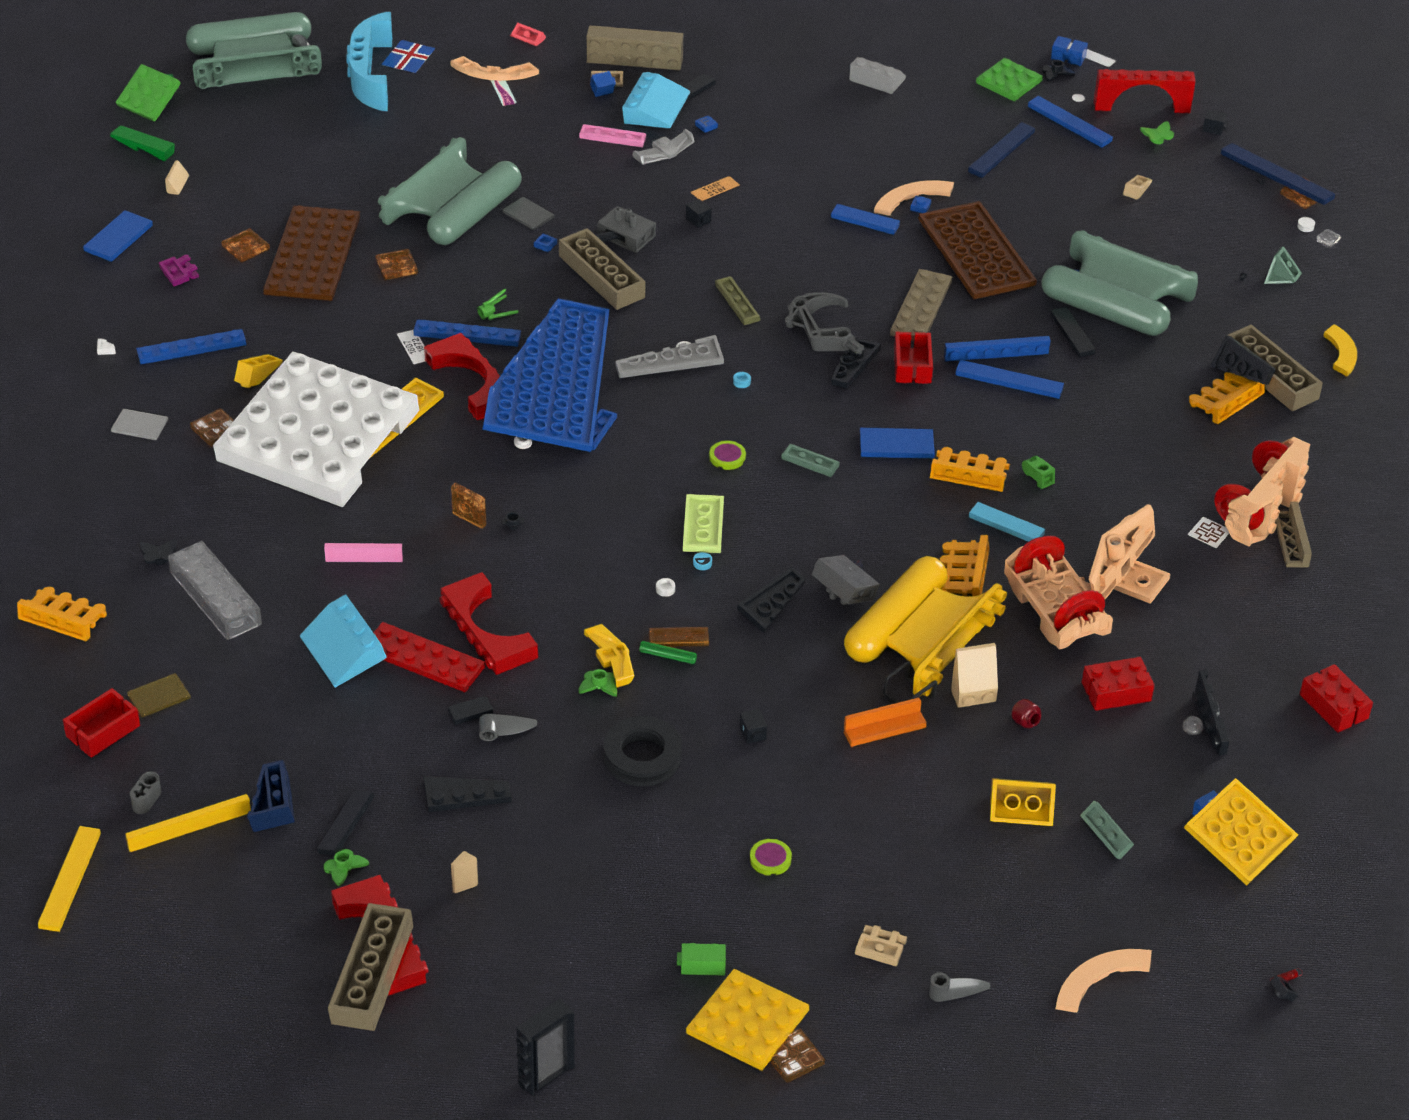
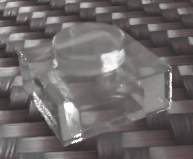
(1328, 238)

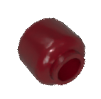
(1026, 713)

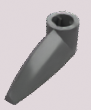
(299, 40)
(498, 725)
(945, 989)

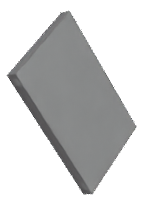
(139, 424)

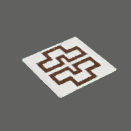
(1209, 532)

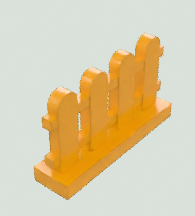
(1228, 404)
(969, 475)
(976, 574)
(55, 619)

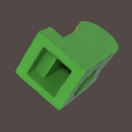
(1039, 471)

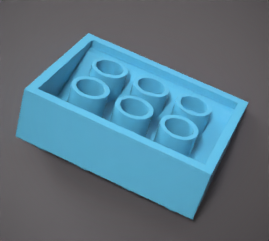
(654, 101)
(342, 642)

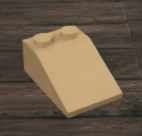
(975, 675)

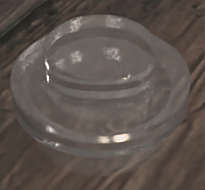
(1193, 725)

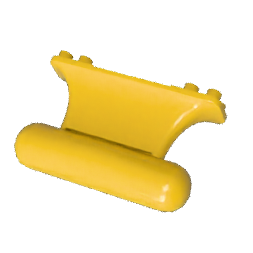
(923, 621)

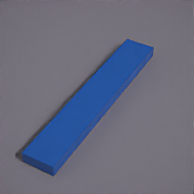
(1070, 121)
(1009, 379)

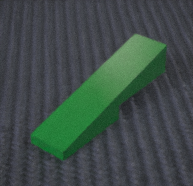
(137, 140)

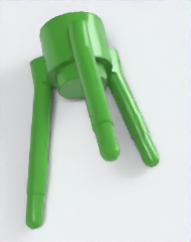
(487, 309)

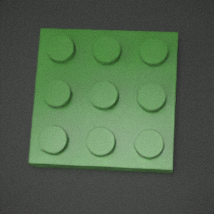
(1009, 79)
(148, 92)

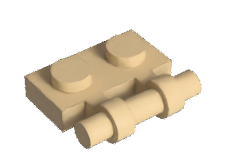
(873, 947)

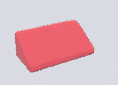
(528, 34)

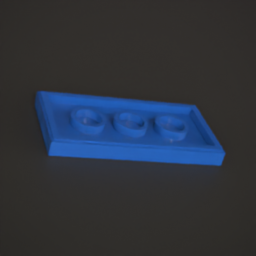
(118, 235)
(897, 443)

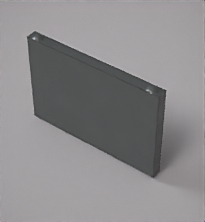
(528, 213)

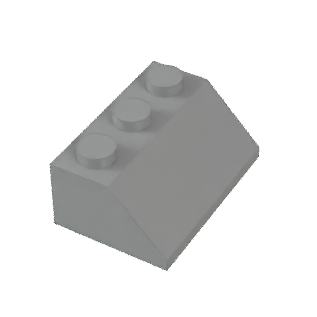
(875, 75)

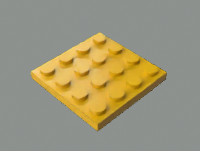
(1241, 831)
(747, 1019)

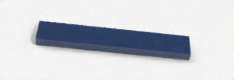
(1001, 150)

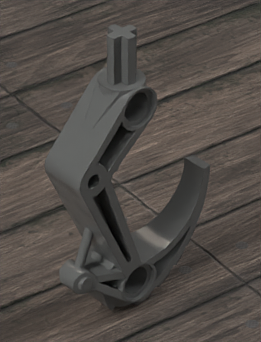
(821, 339)

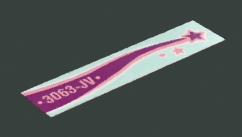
(503, 92)

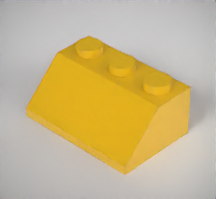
(1022, 802)

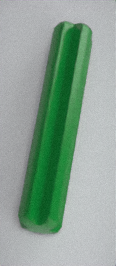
(668, 652)

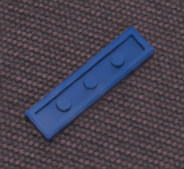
(865, 219)

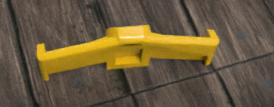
(612, 653)

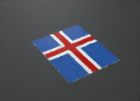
(408, 56)

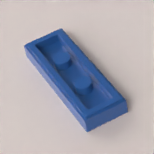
(603, 422)

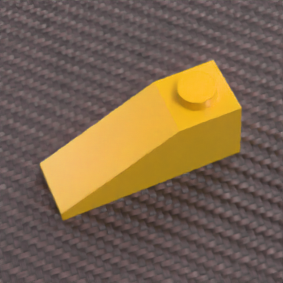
(255, 369)

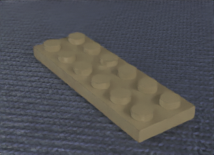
(921, 303)

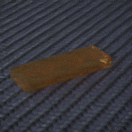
(680, 636)

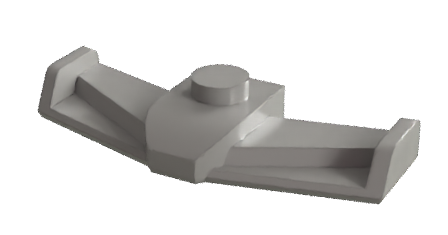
(665, 148)

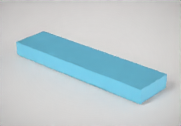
(1005, 522)

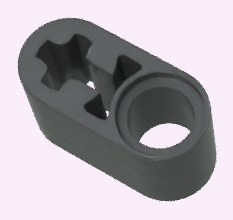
(145, 792)

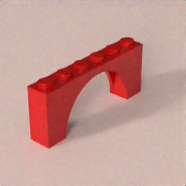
(1114, 82)
(459, 352)
(499, 652)
(353, 901)

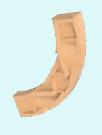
(494, 73)
(908, 191)
(1097, 969)

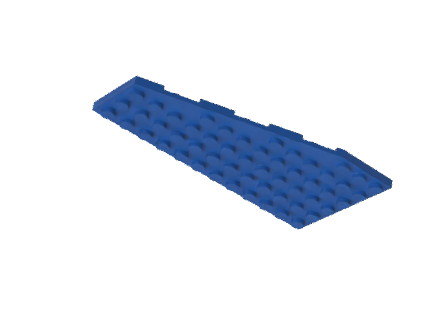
(554, 380)

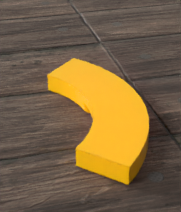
(1346, 347)

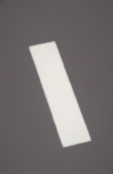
(1097, 57)

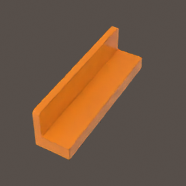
(884, 722)

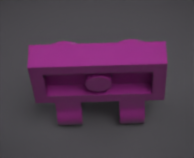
(178, 269)

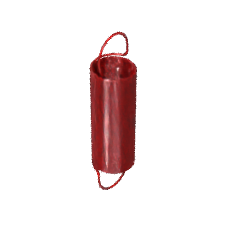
(1289, 975)

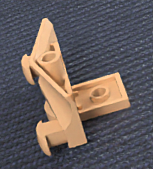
(1116, 559)

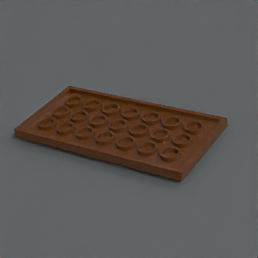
(977, 250)
(312, 253)

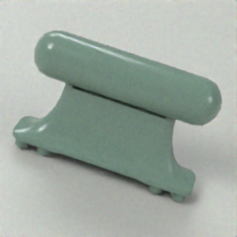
(252, 49)
(450, 193)
(1119, 284)

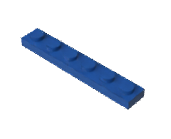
(474, 333)
(191, 346)
(996, 348)

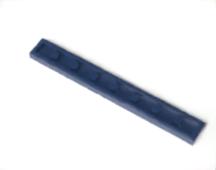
(1278, 174)

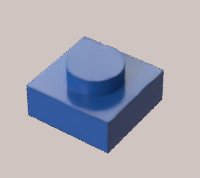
(920, 204)

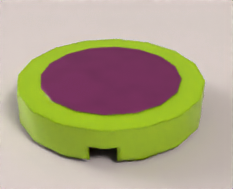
(727, 455)
(770, 857)

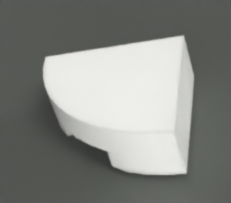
(105, 347)

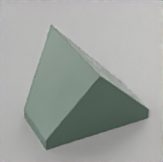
(1282, 269)

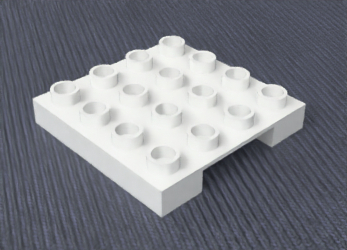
(315, 428)

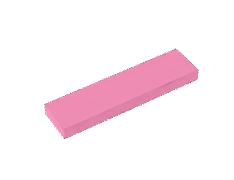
(612, 135)
(363, 552)

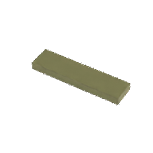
(737, 300)

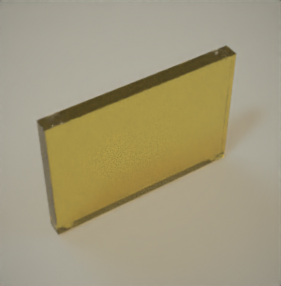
(158, 695)

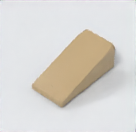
(1136, 186)

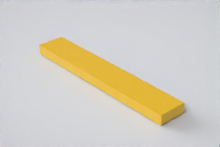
(188, 823)
(69, 879)

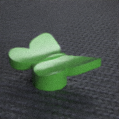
(1158, 135)
(598, 680)
(342, 863)

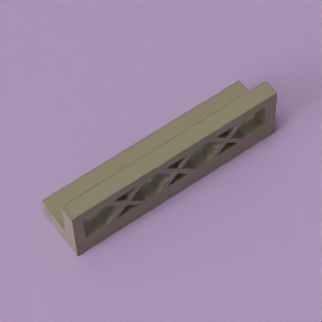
(1298, 537)

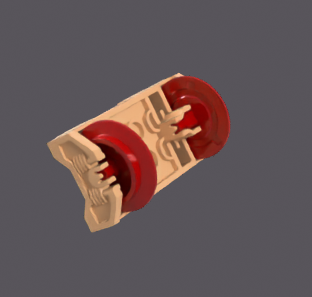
(1253, 513)
(1056, 592)

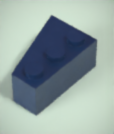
(273, 798)

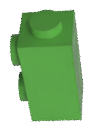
(702, 959)

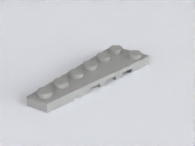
(698, 354)

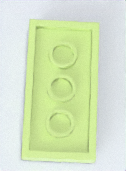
(703, 523)

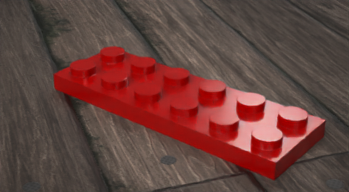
(428, 657)

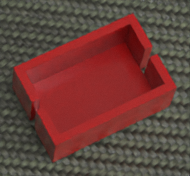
(916, 362)
(1118, 683)
(1336, 698)
(101, 722)

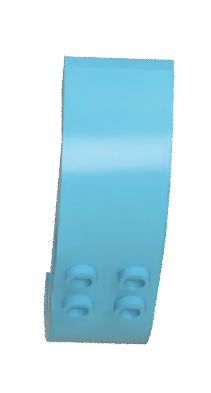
(370, 33)

